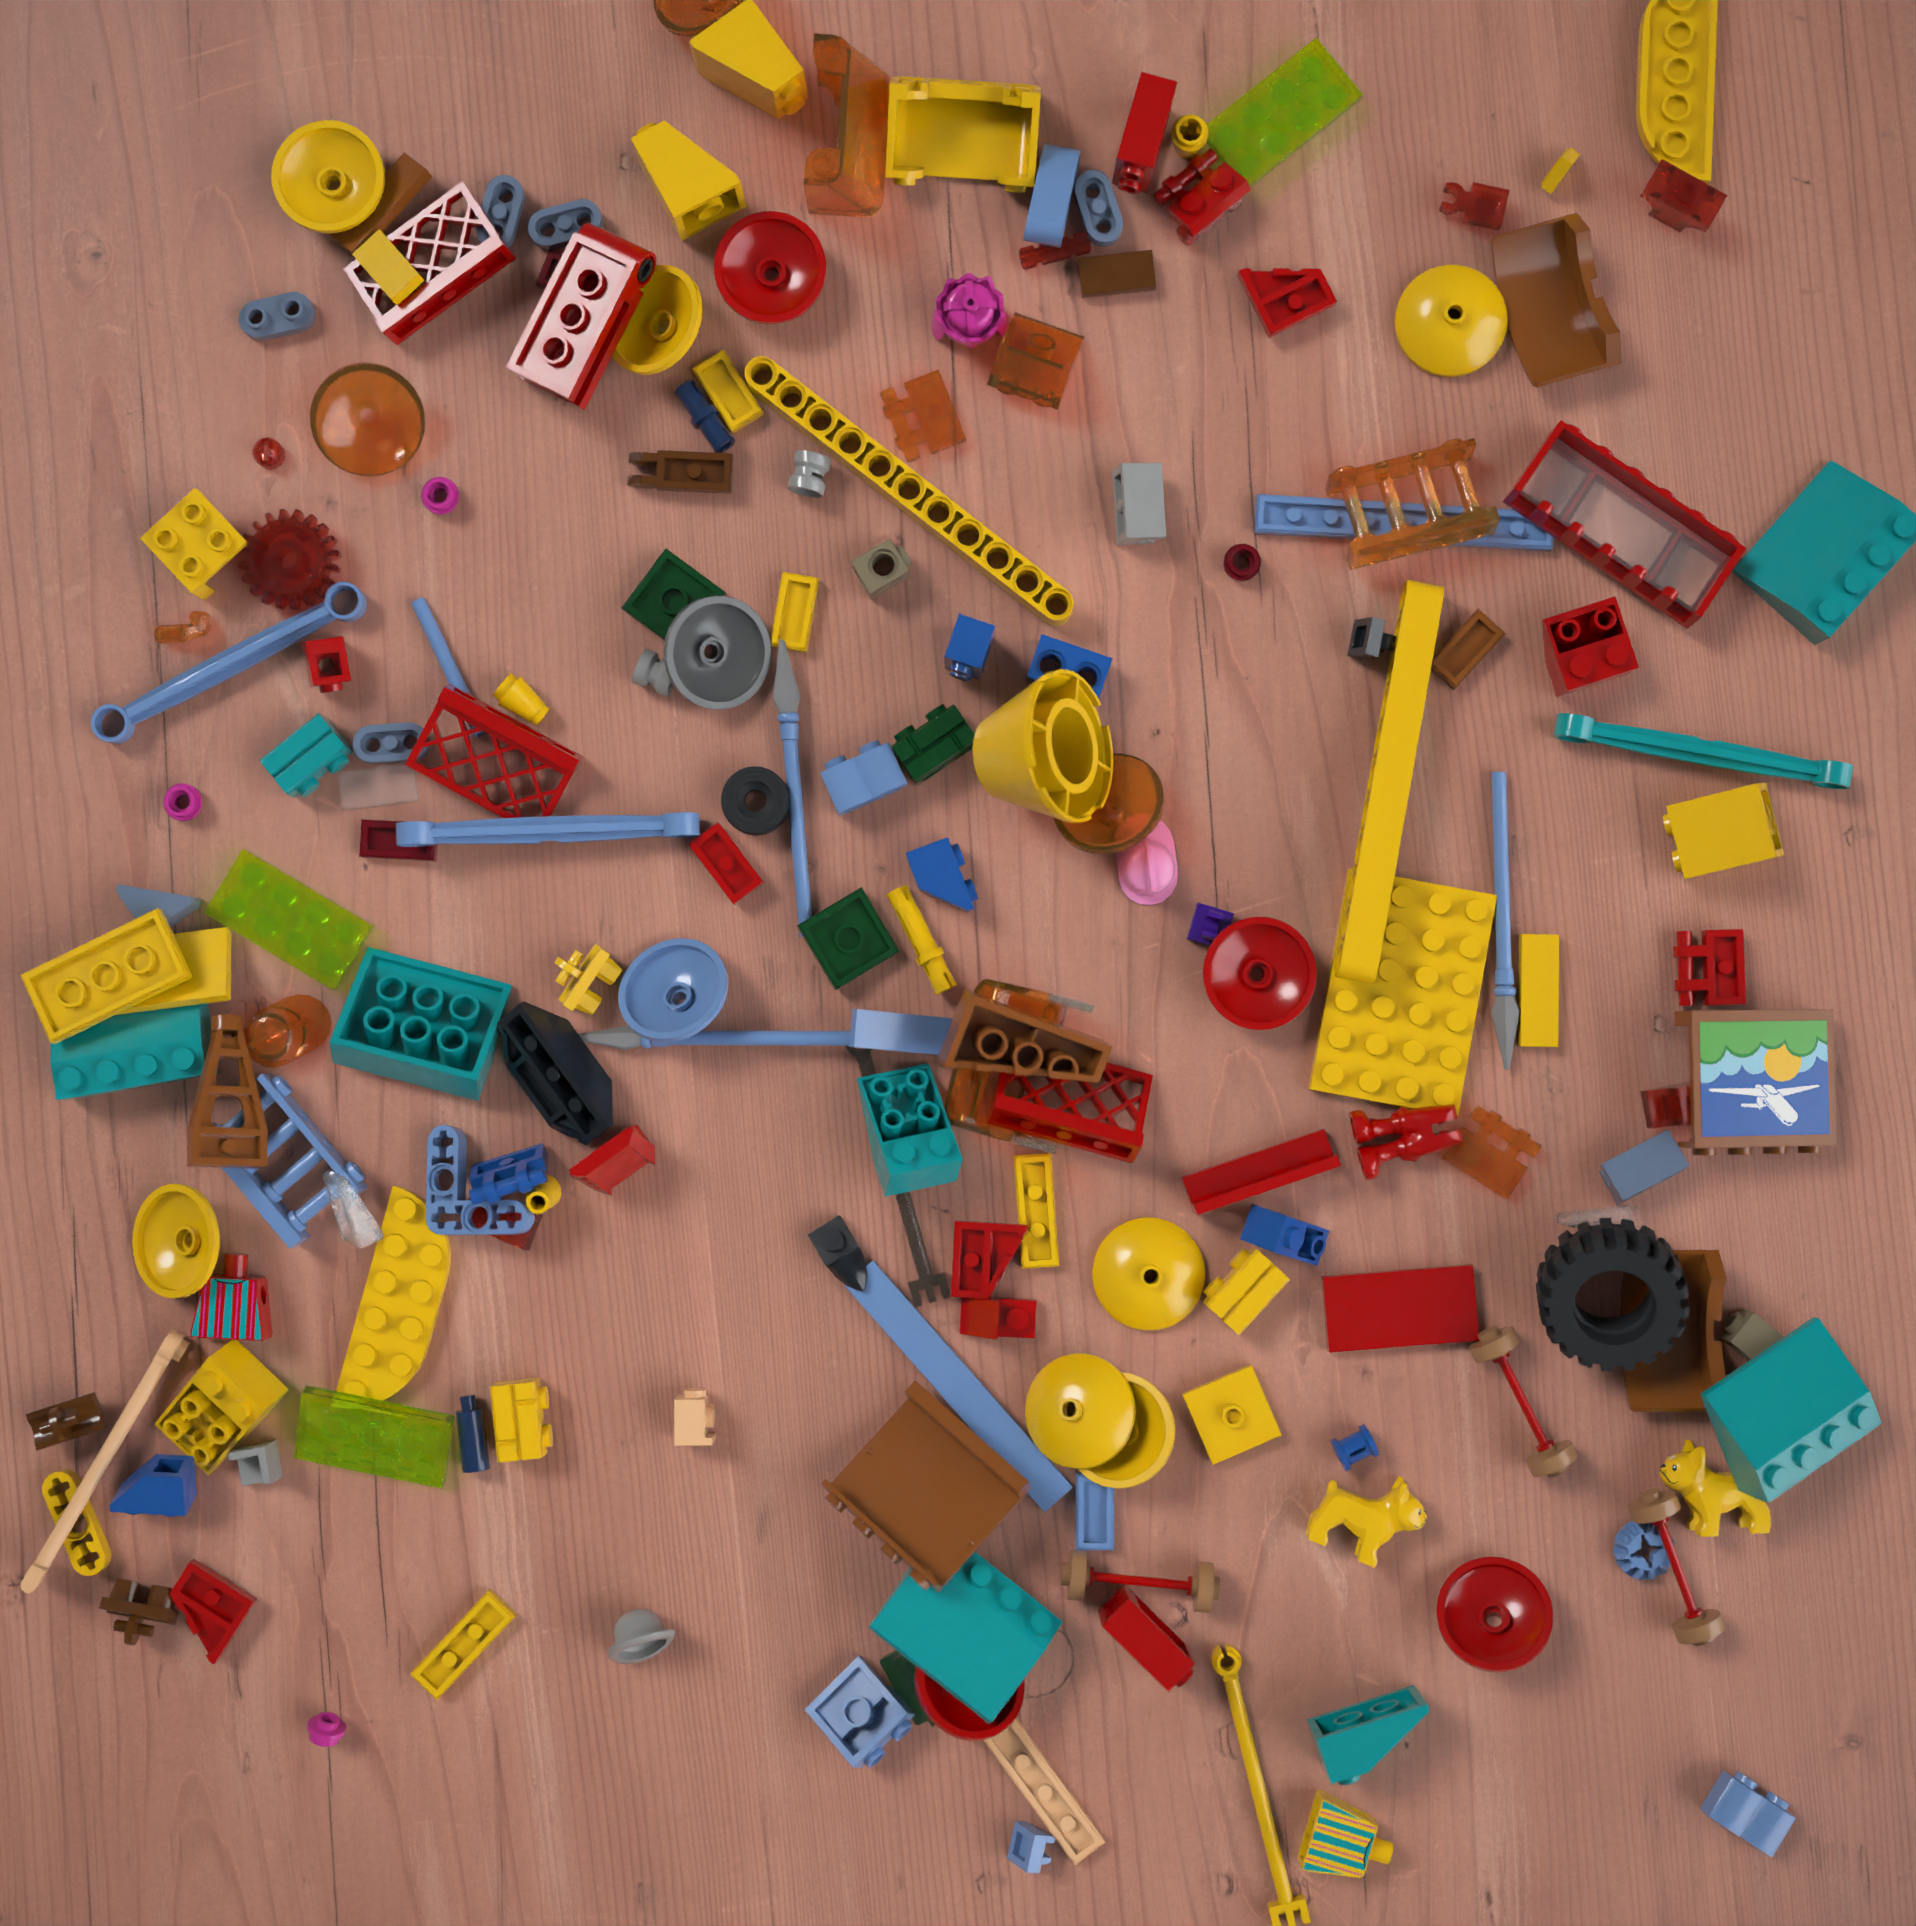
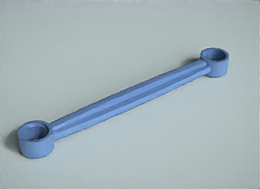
(228, 663)
(548, 828)

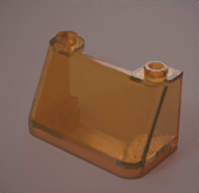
(851, 176)

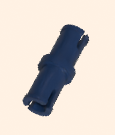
(704, 416)

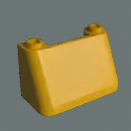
(962, 131)

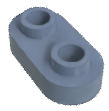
(1099, 209)
(503, 215)
(564, 220)
(276, 320)
(392, 742)

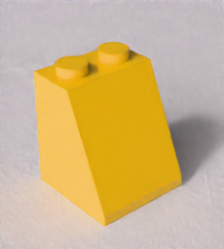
(750, 61)
(687, 179)
(1723, 830)

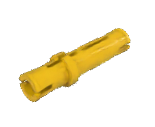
(924, 946)

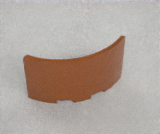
(1551, 301)
(1695, 1360)

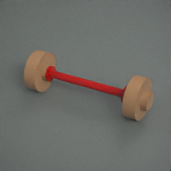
(1550, 1457)
(1202, 1586)
(1696, 1625)

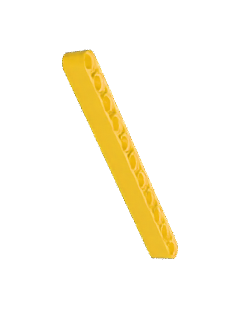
(900, 474)
(1389, 782)

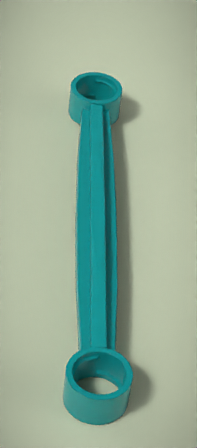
(1693, 750)

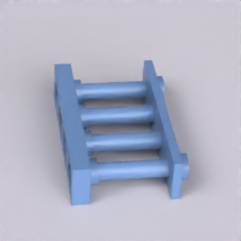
(267, 1195)

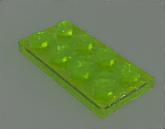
(1282, 112)
(289, 919)
(373, 1436)

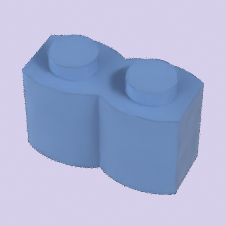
(862, 778)
(1747, 1812)

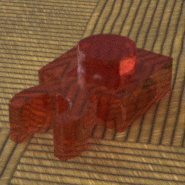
(1482, 204)

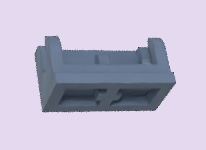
(1643, 1167)

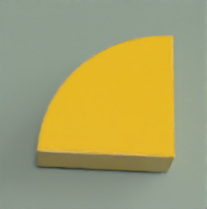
(1559, 170)

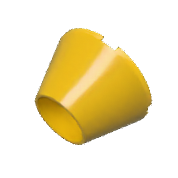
(1047, 749)

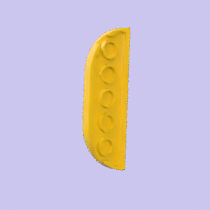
(1678, 83)
(397, 1301)

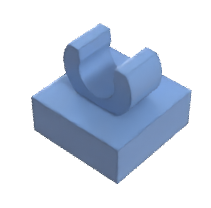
(1028, 1847)

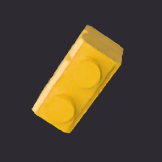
(1244, 1289)
(520, 1419)

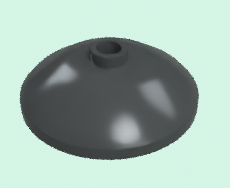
(738, 654)

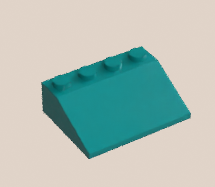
(1828, 551)
(420, 1023)
(132, 1052)
(1789, 1411)
(970, 1636)

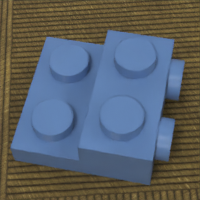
(861, 1714)

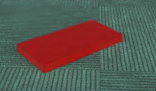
(1400, 1308)

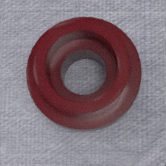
(1247, 552)

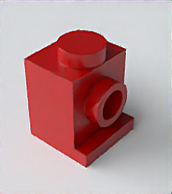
(330, 649)

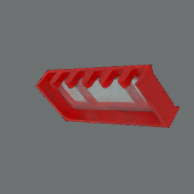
(1625, 524)

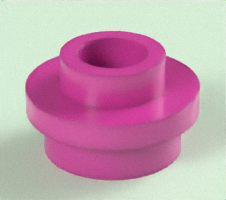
(435, 485)
(172, 798)
(325, 1729)

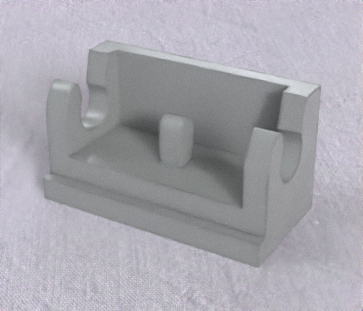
(1138, 503)

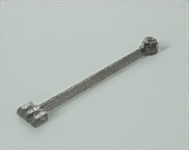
(927, 1279)

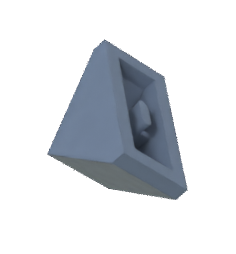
(142, 901)

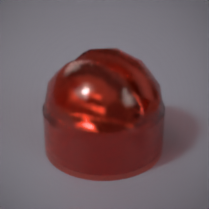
(275, 452)

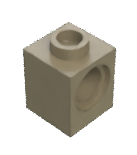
(874, 583)
(1749, 1334)

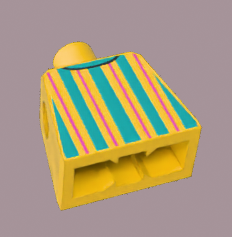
(1340, 1839)

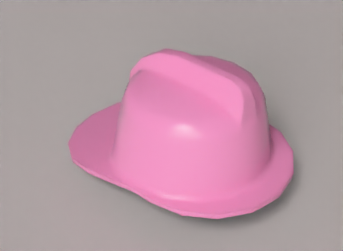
(1149, 868)

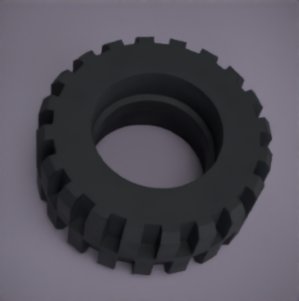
(1622, 1338)

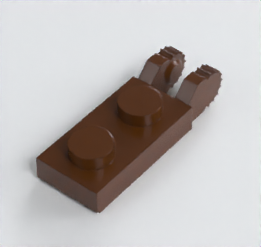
(684, 471)

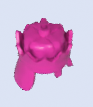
(969, 311)

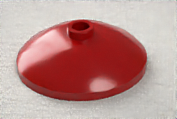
(766, 244)
(1286, 968)
(1497, 1589)
(956, 1718)

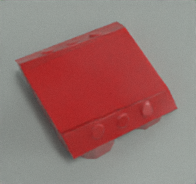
(615, 1160)

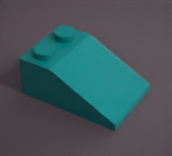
(1361, 1734)

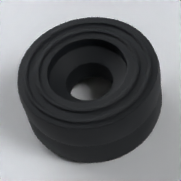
(734, 797)

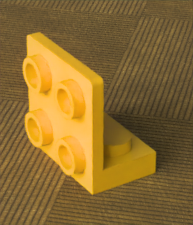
(194, 542)

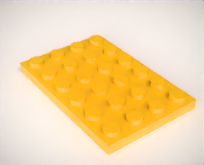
(1414, 1026)

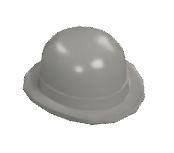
(639, 1637)

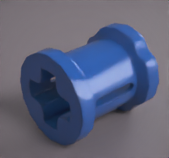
(1355, 1447)

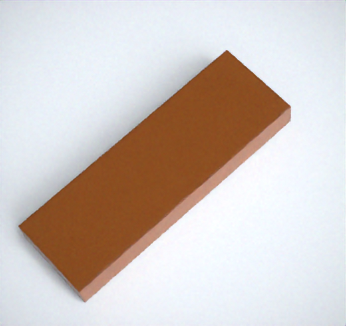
(401, 185)

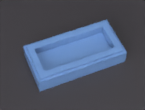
(1093, 1515)

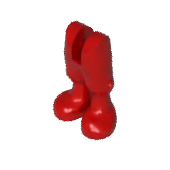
(1415, 1131)

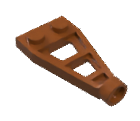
(226, 1145)

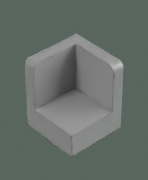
(258, 1462)

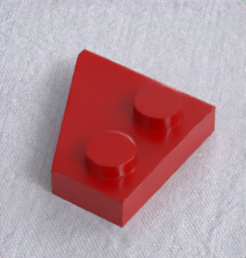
(1286, 296)
(982, 1256)
(211, 1606)

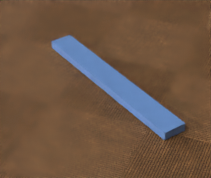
(1331, 520)
(959, 1385)

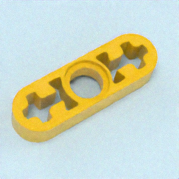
(98, 1543)

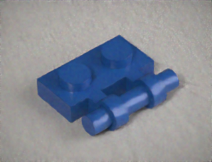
(508, 1174)

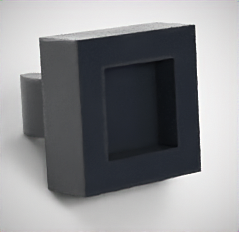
(1368, 639)

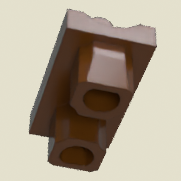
(66, 1421)
(123, 1603)

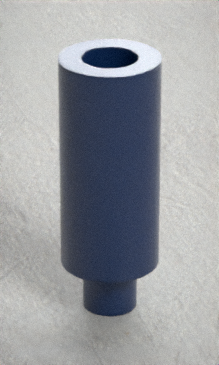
(472, 1436)

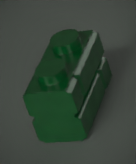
(933, 744)

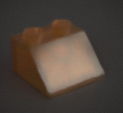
(1035, 361)

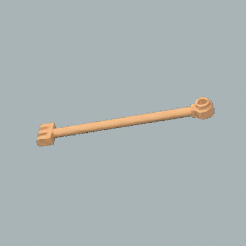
(171, 1349)

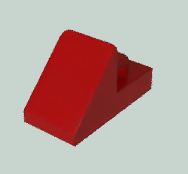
(998, 1317)

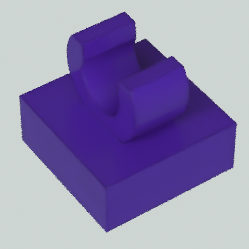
(1208, 923)

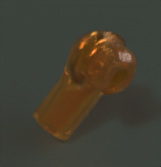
(182, 633)

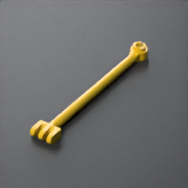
(1286, 1902)

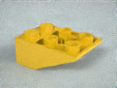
(221, 1405)

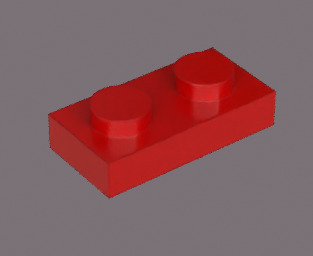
(726, 863)

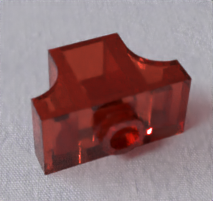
(1681, 198)
(1667, 1105)

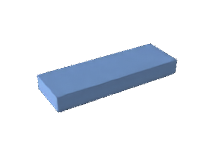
(898, 1031)

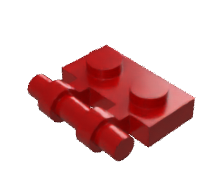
(1208, 198)
(1722, 967)

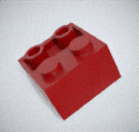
(1587, 646)

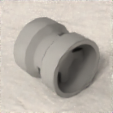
(809, 473)
(652, 671)

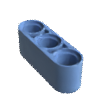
(1052, 195)

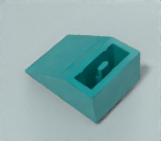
(908, 1130)

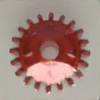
(267, 553)

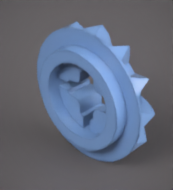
(1628, 1542)

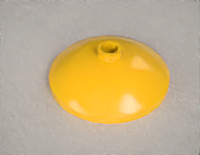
(316, 158)
(662, 323)
(1444, 344)
(175, 1240)
(1132, 1251)
(1102, 1411)
(1147, 1445)

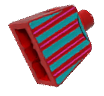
(233, 1304)

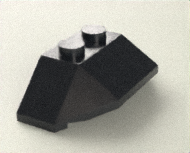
(557, 1072)

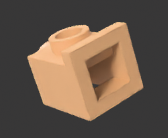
(693, 1418)

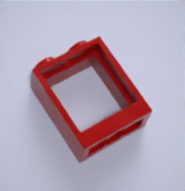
(1144, 133)
(1146, 1638)

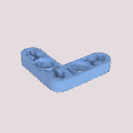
(453, 1200)

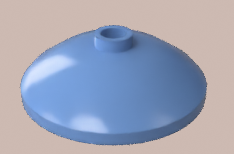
(664, 977)

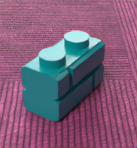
(307, 757)

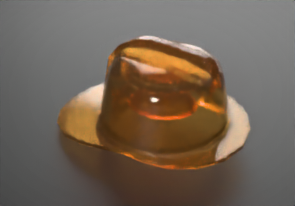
(287, 1030)

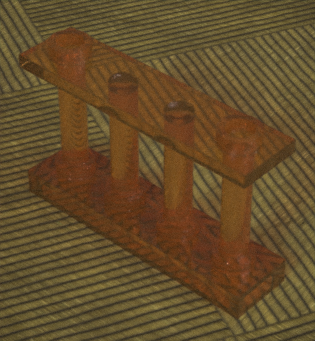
(1402, 538)

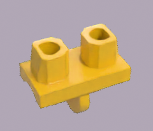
(595, 964)

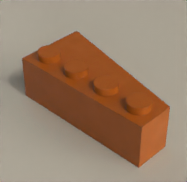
(1010, 1040)

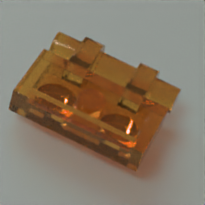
(933, 411)
(1487, 1163)

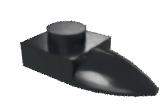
(841, 1253)

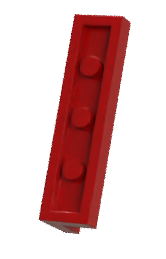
(1259, 1172)

